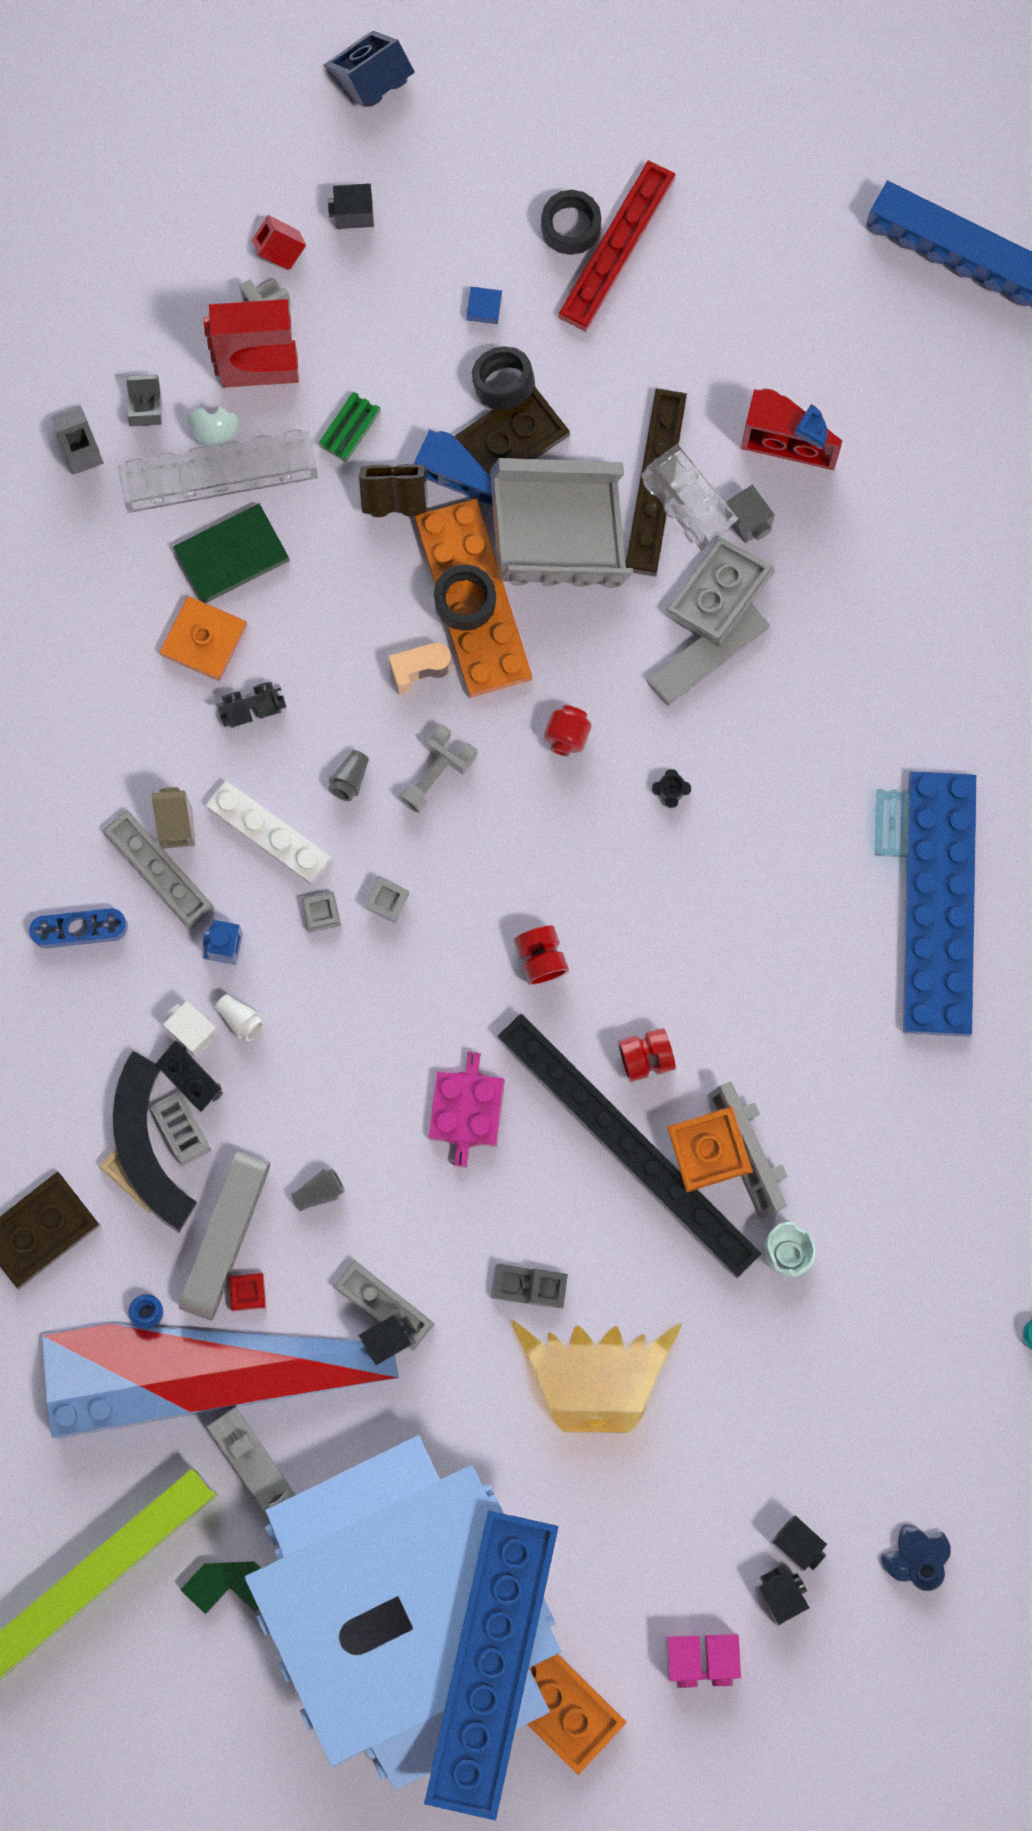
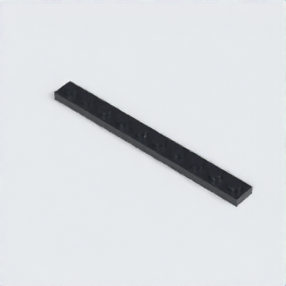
(628, 1145)

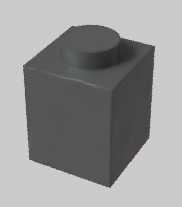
(753, 514)

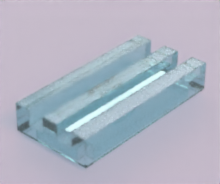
(892, 796)

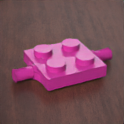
(467, 1109)

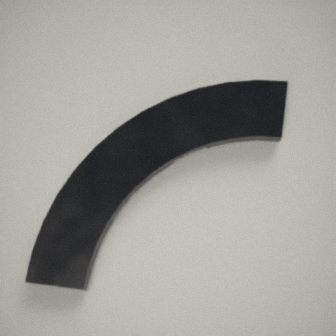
(134, 1145)

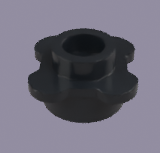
(681, 787)

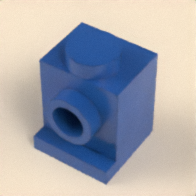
(222, 942)

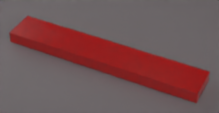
(616, 246)

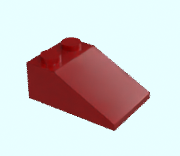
(772, 427)

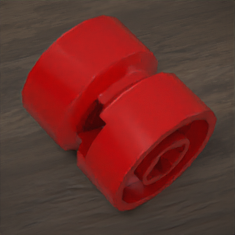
(543, 966)
(635, 1057)

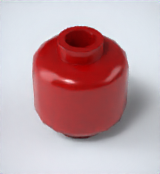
(567, 730)

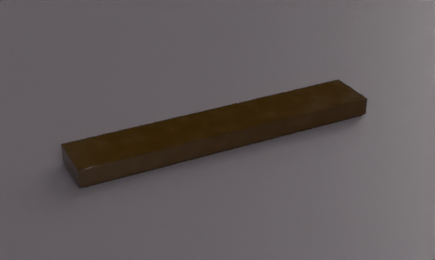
(649, 511)

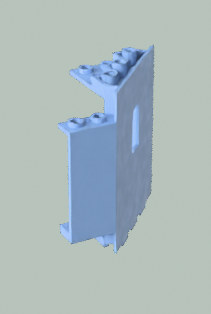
(352, 1547)

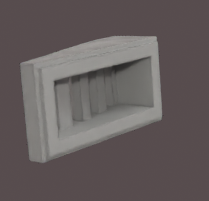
(194, 1151)

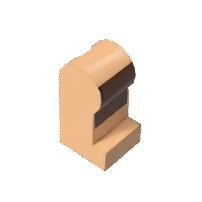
(419, 663)

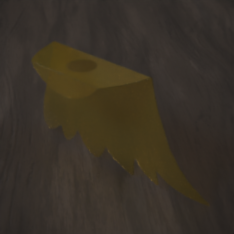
(596, 1380)

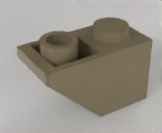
(173, 818)

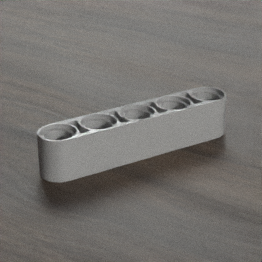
(224, 1235)

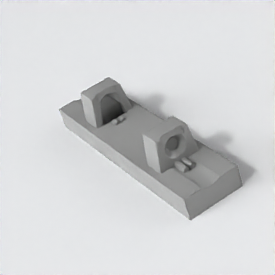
(763, 1180)
(250, 1459)

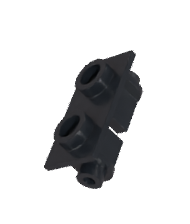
(262, 698)
(189, 1076)

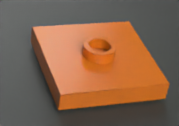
(203, 638)
(709, 1149)

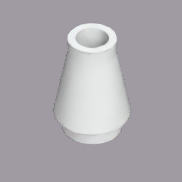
(243, 1020)

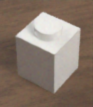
(190, 1028)

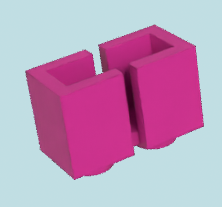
(721, 1660)

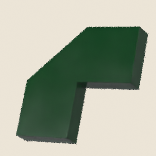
(215, 1579)

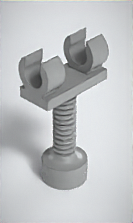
(414, 797)

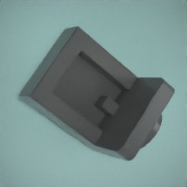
(144, 400)

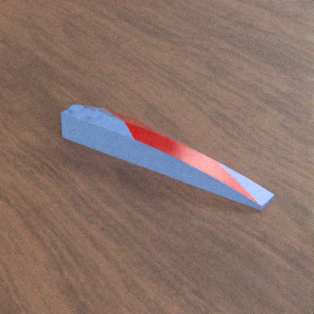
(140, 1376)

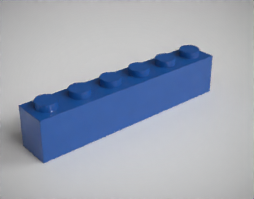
(953, 241)

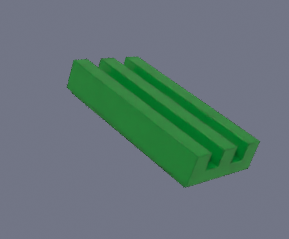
(363, 404)

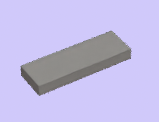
(379, 1300)

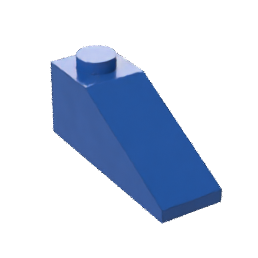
(454, 467)

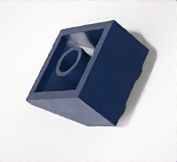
(370, 68)

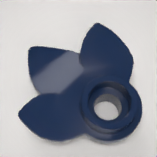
(915, 1554)

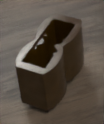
(393, 489)

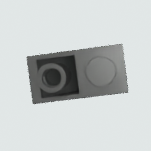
(77, 440)

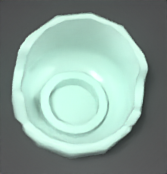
(213, 428)
(789, 1250)

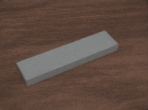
(705, 657)
(158, 869)

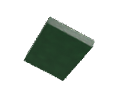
(231, 553)

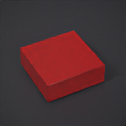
(247, 1292)

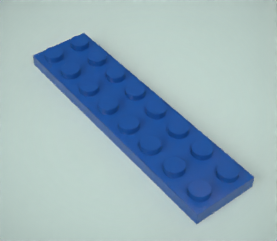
(940, 905)
(491, 1665)

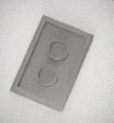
(720, 591)

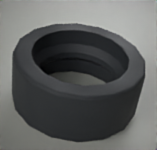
(577, 200)
(498, 359)
(462, 573)

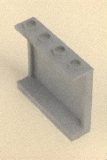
(558, 522)

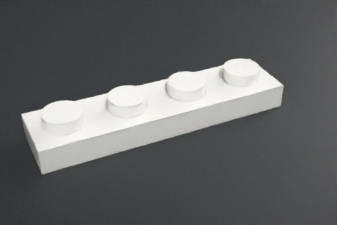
(268, 832)

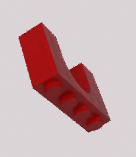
(252, 343)

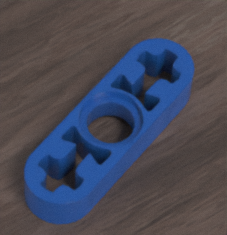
(54, 939)

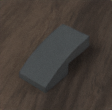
(529, 1286)

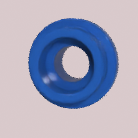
(146, 1301)

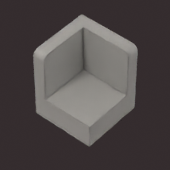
(266, 291)

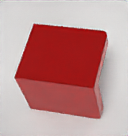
(278, 242)

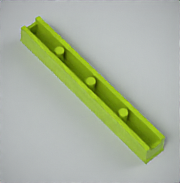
(102, 1569)

